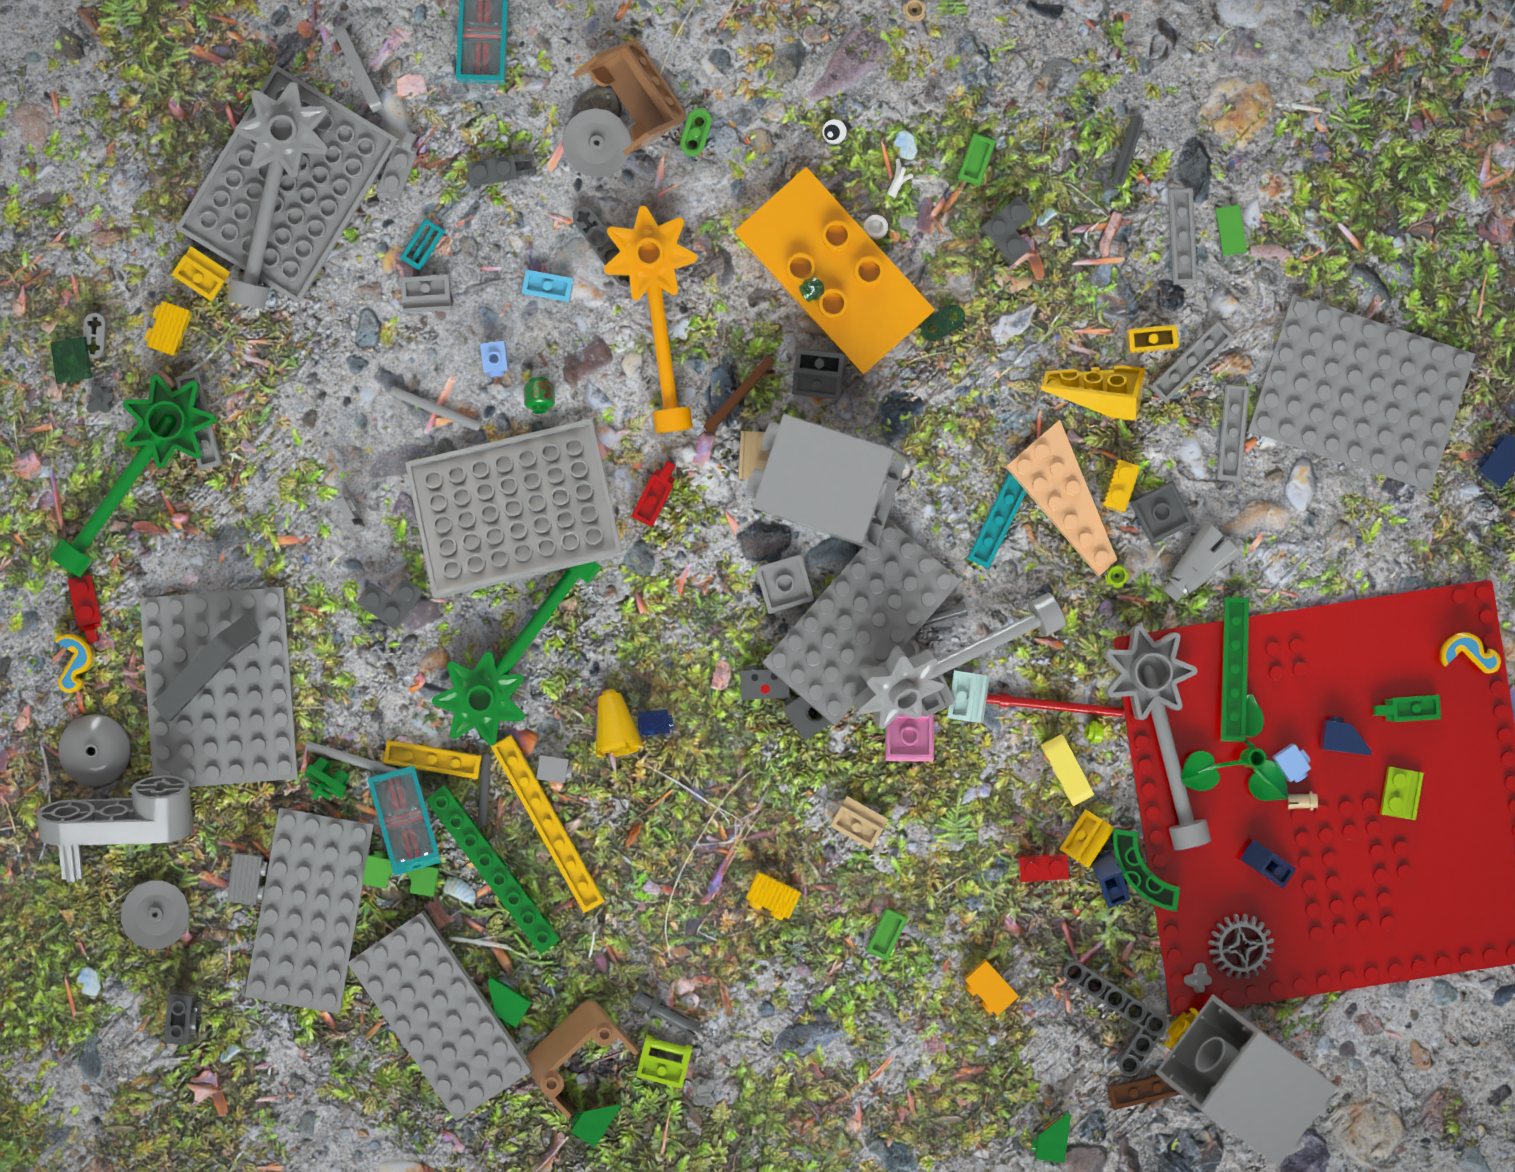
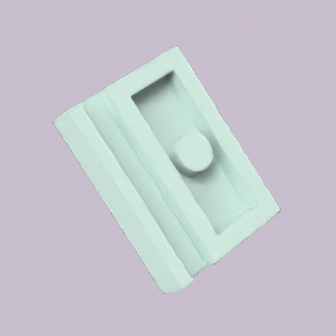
(970, 696)

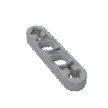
(358, 68)

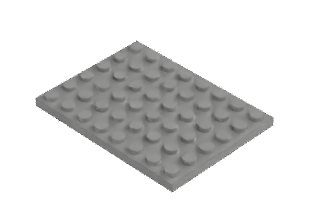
(308, 209)
(1361, 392)
(513, 508)
(244, 716)

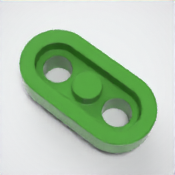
(696, 133)

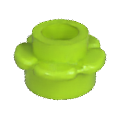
(1110, 577)
(1094, 732)

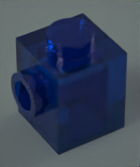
(654, 723)

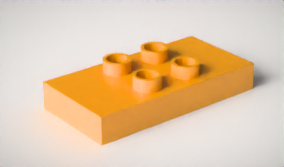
(865, 296)

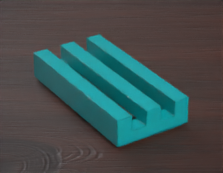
(420, 265)

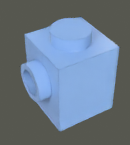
(494, 358)
(1292, 763)

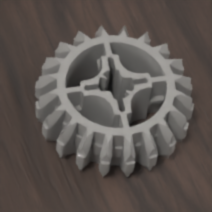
(1237, 925)

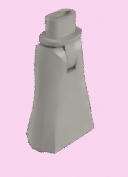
(1203, 558)

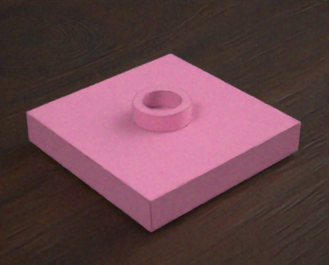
(910, 739)

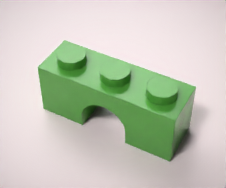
(379, 870)

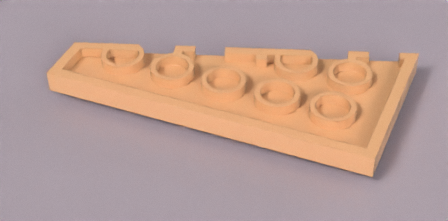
(1057, 486)

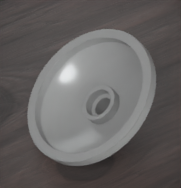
(110, 745)

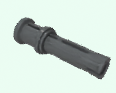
(656, 1007)

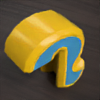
(1473, 648)
(79, 663)

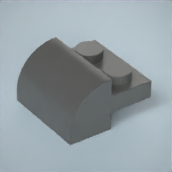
(818, 373)

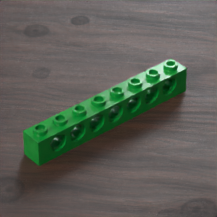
(493, 869)

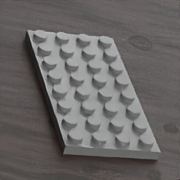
(859, 620)
(309, 910)
(440, 1015)

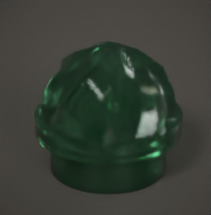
(812, 289)

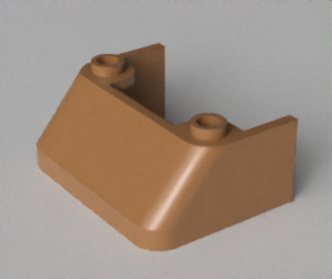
(639, 89)
(582, 1024)

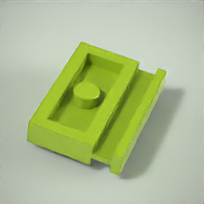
(1401, 793)

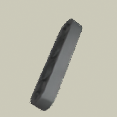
(602, 248)

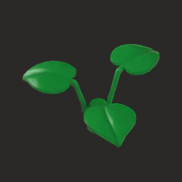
(1267, 781)

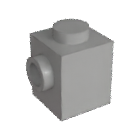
(554, 767)

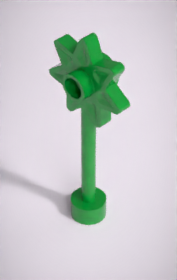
(165, 425)
(483, 694)

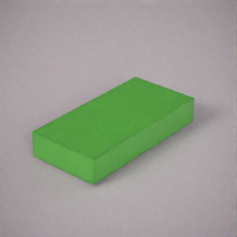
(976, 159)
(1231, 230)
(886, 934)

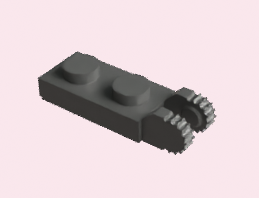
(498, 170)

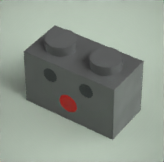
(761, 684)

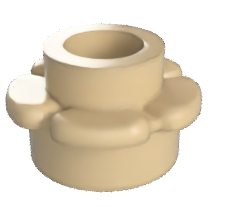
(910, 15)

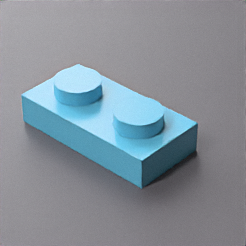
(547, 286)

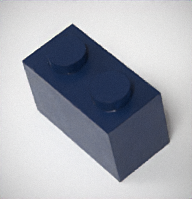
(1499, 463)

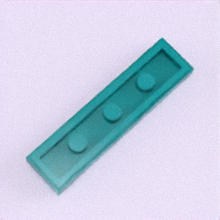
(997, 522)

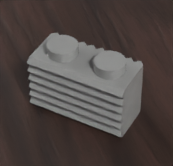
(246, 878)

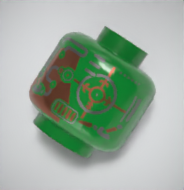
(539, 395)

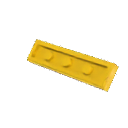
(432, 759)

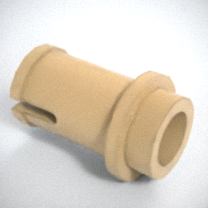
(1302, 801)

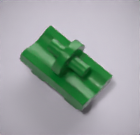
(334, 785)

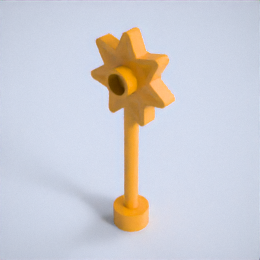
(650, 259)

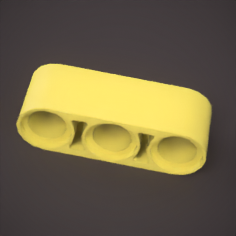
(1067, 770)

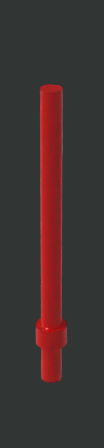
(1006, 700)

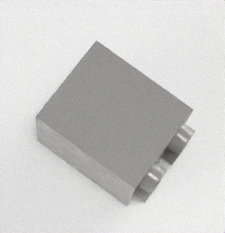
(826, 481)
(1246, 1081)

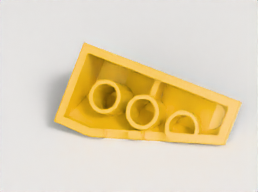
(1104, 391)

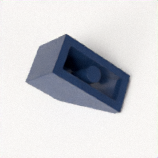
(1342, 737)
(1268, 863)
(1110, 879)

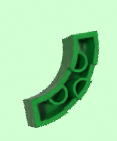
(1138, 873)

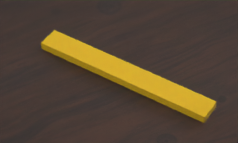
(547, 823)

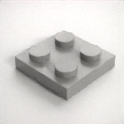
(784, 584)

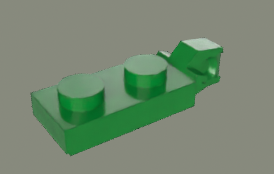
(1409, 708)

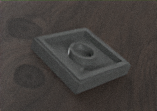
(1161, 512)

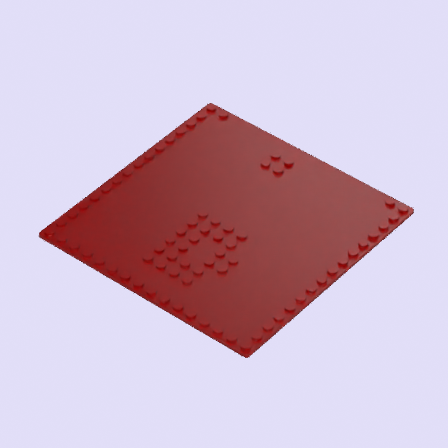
(1369, 889)

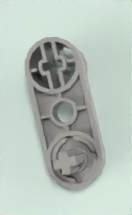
(154, 814)

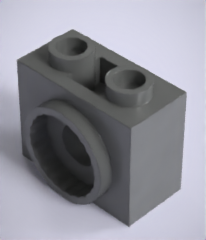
(797, 713)
(182, 1017)

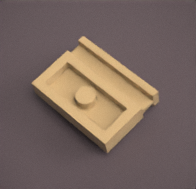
(751, 453)
(859, 822)

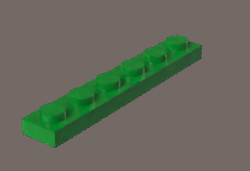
(1234, 669)

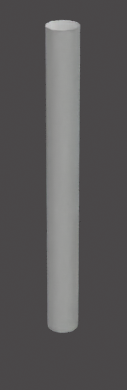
(435, 408)
(349, 758)

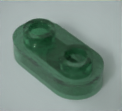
(943, 323)

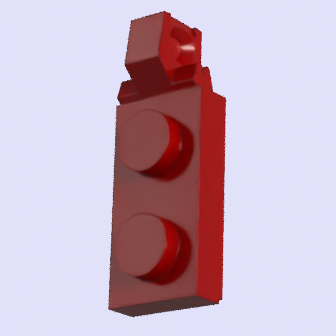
(655, 495)
(86, 606)

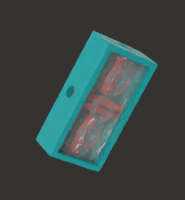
(482, 41)
(404, 820)

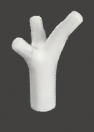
(899, 179)

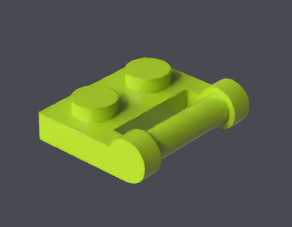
(663, 1069)

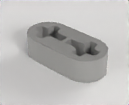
(101, 334)

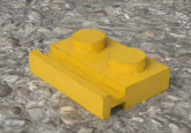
(201, 274)
(1087, 838)

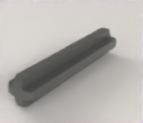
(1127, 150)

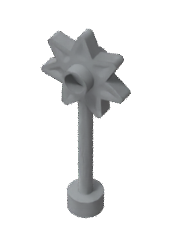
(282, 136)
(1150, 679)
(903, 682)

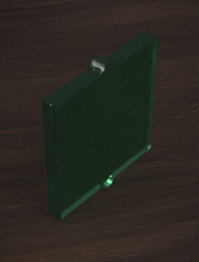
(71, 360)

